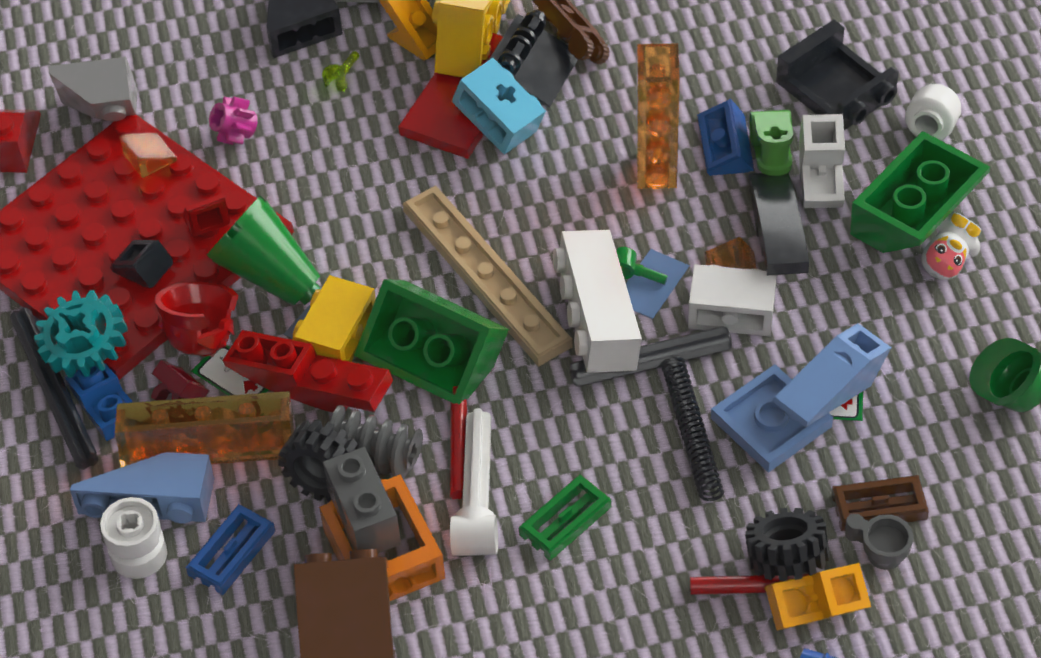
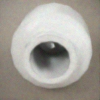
(933, 110)

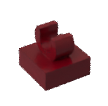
(176, 382)

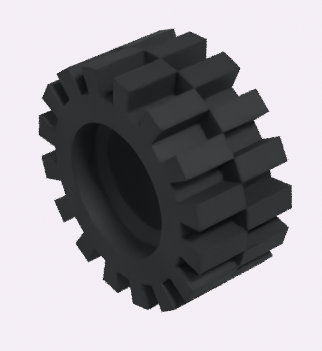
(305, 452)
(787, 544)

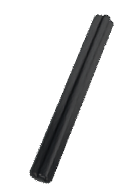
(55, 392)

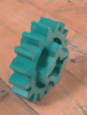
(79, 333)

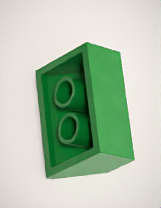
(914, 194)
(430, 340)

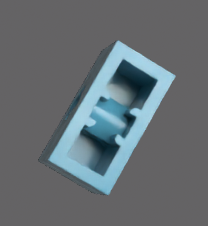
(498, 105)

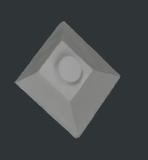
(97, 87)

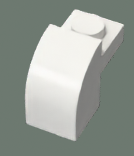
(822, 160)

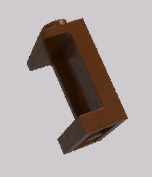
(344, 606)

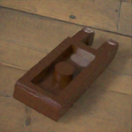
(575, 29)

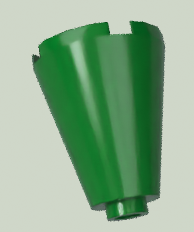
(267, 255)

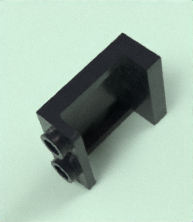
(833, 77)

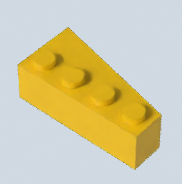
(465, 33)

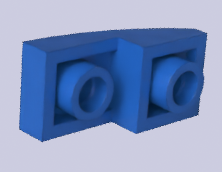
(99, 397)

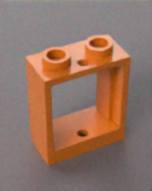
(406, 571)

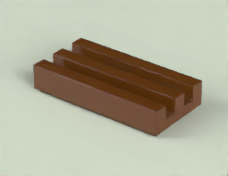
(907, 507)

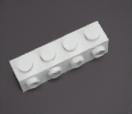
(597, 301)

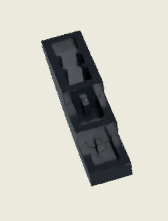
(778, 224)

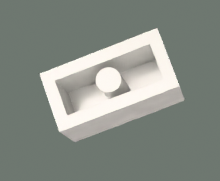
(732, 299)

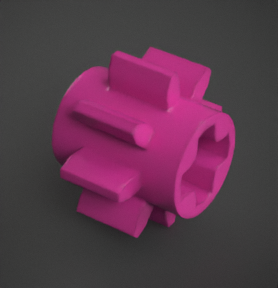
(233, 120)

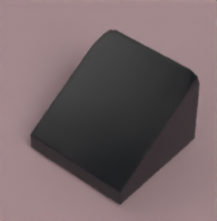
(143, 262)

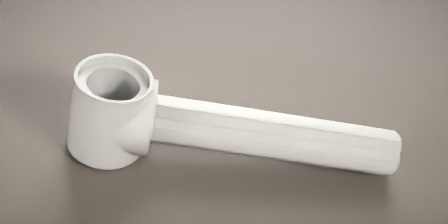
(474, 525)

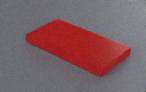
(438, 120)

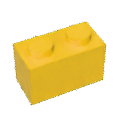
(336, 318)

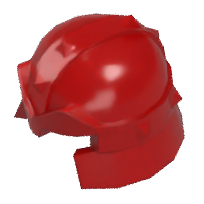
(197, 316)

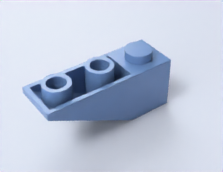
(833, 375)
(172, 482)

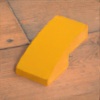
(818, 596)

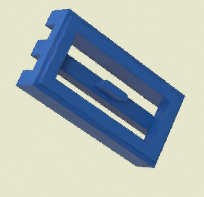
(212, 576)

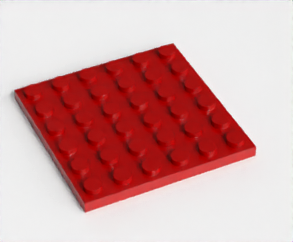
(90, 209)

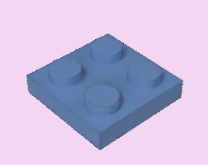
(762, 425)

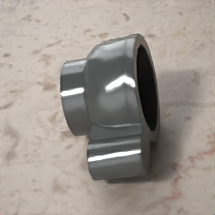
(884, 538)

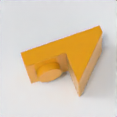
(413, 26)

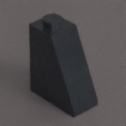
(301, 24)

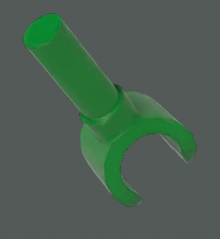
(627, 259)

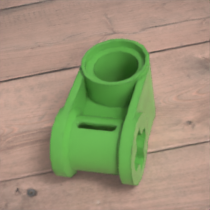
(770, 137)

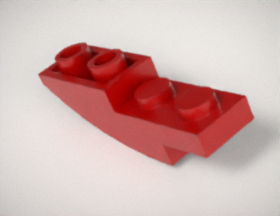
(311, 378)

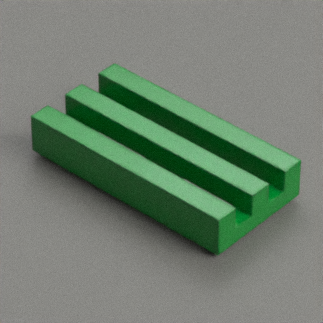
(542, 541)

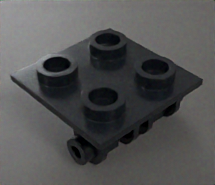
(535, 57)

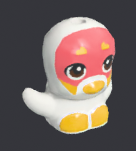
(950, 247)

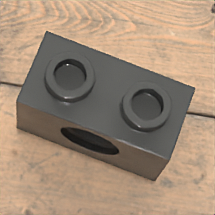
(362, 501)

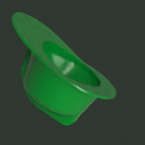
(1008, 375)

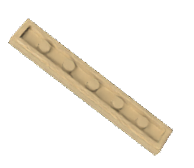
(488, 276)

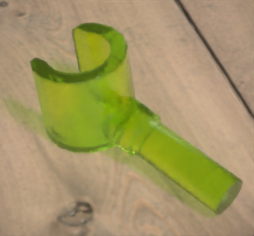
(339, 72)

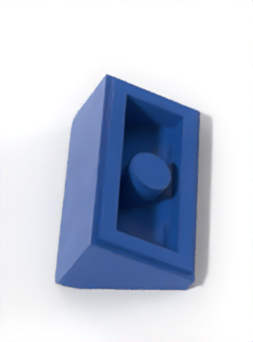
(725, 140)

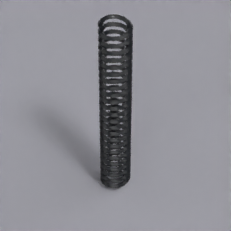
(693, 428)

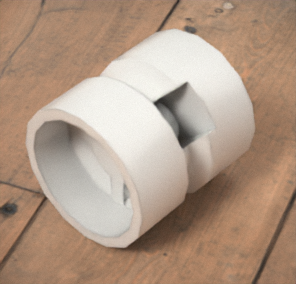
(133, 537)

